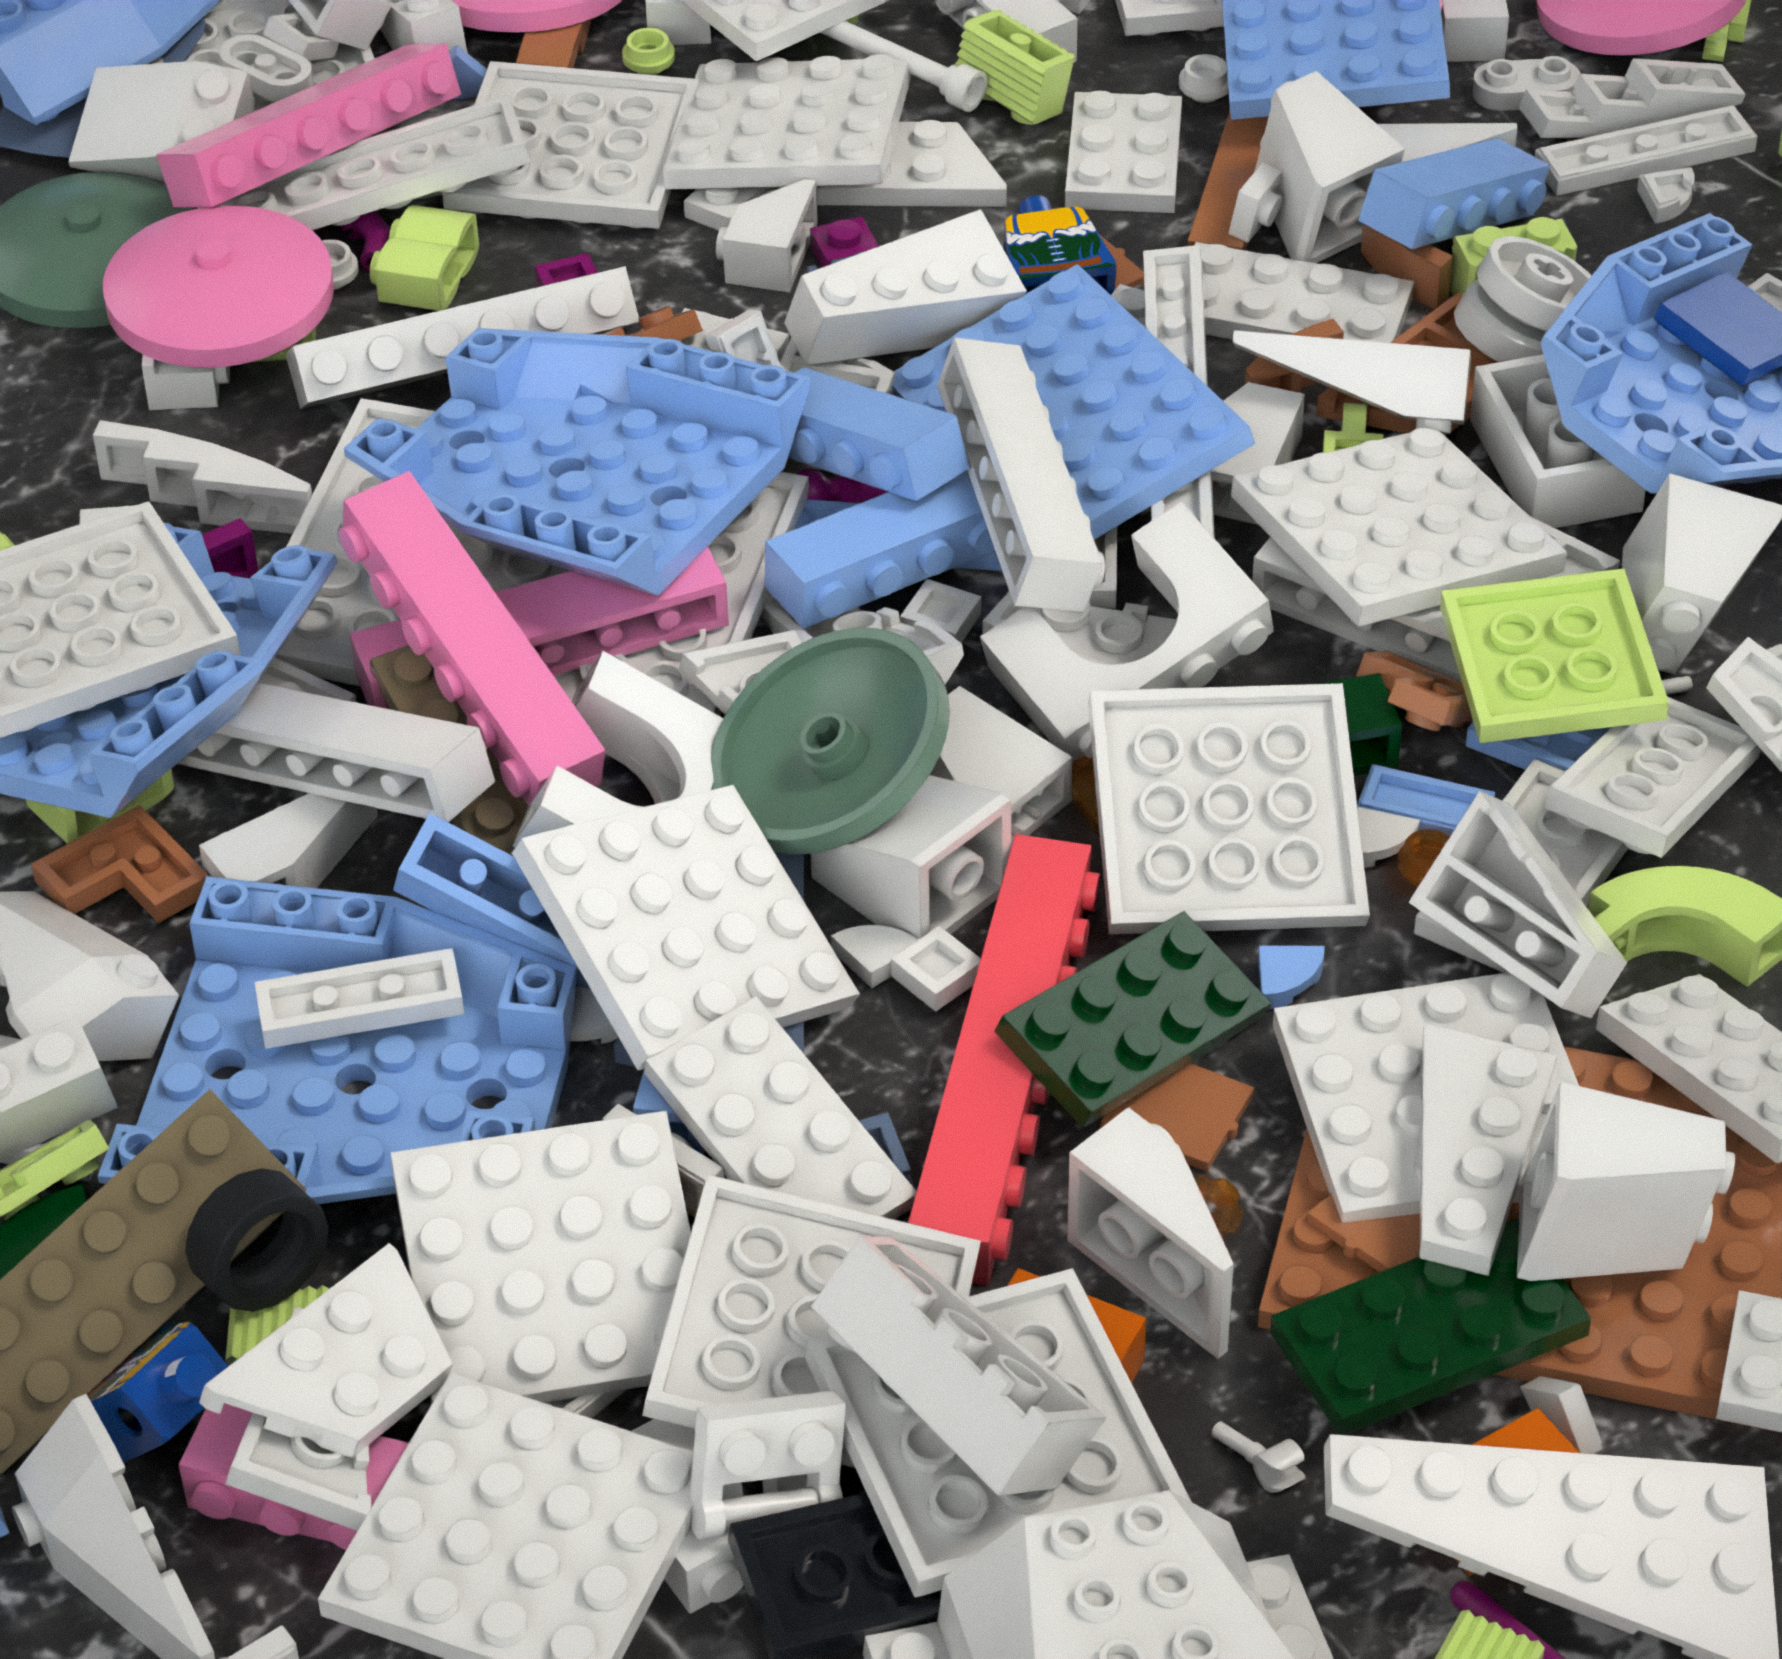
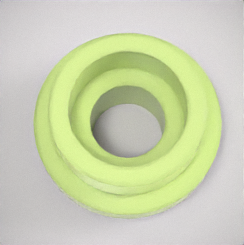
(648, 51)

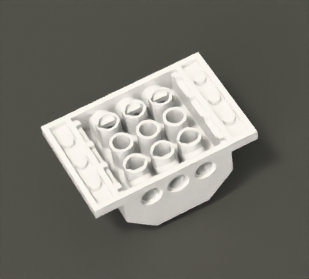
(1116, 1584)

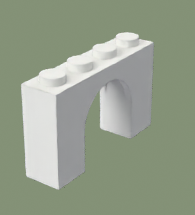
(1216, 621)
(641, 726)

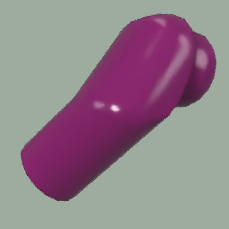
(373, 230)

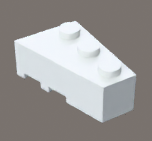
(1518, 909)

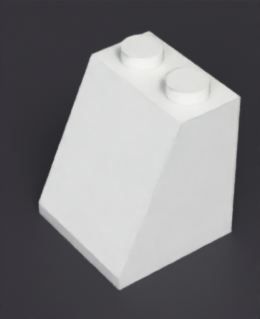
(1325, 163)
(1690, 560)
(928, 862)
(1617, 1186)

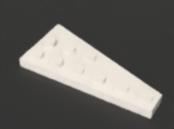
(1602, 1535)

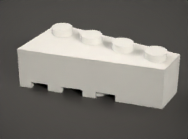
(903, 293)
(957, 1368)

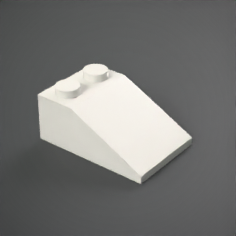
(152, 108)
(1149, 1226)

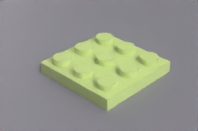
(1553, 655)

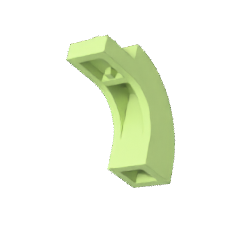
(1695, 914)

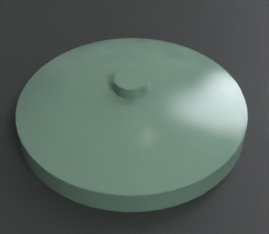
(62, 239)
(833, 738)

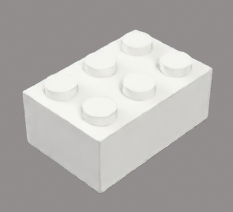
(1538, 458)

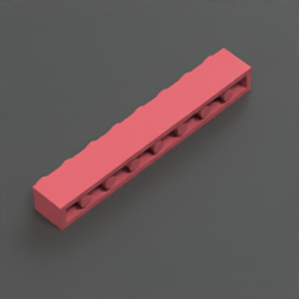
(989, 1092)

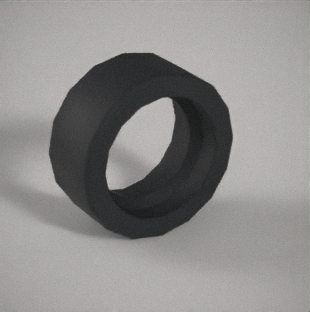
(228, 1217)

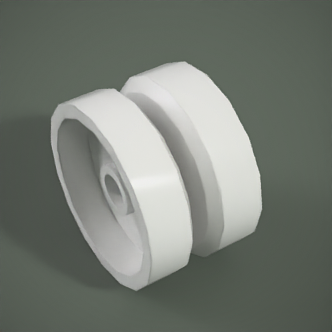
(1517, 297)

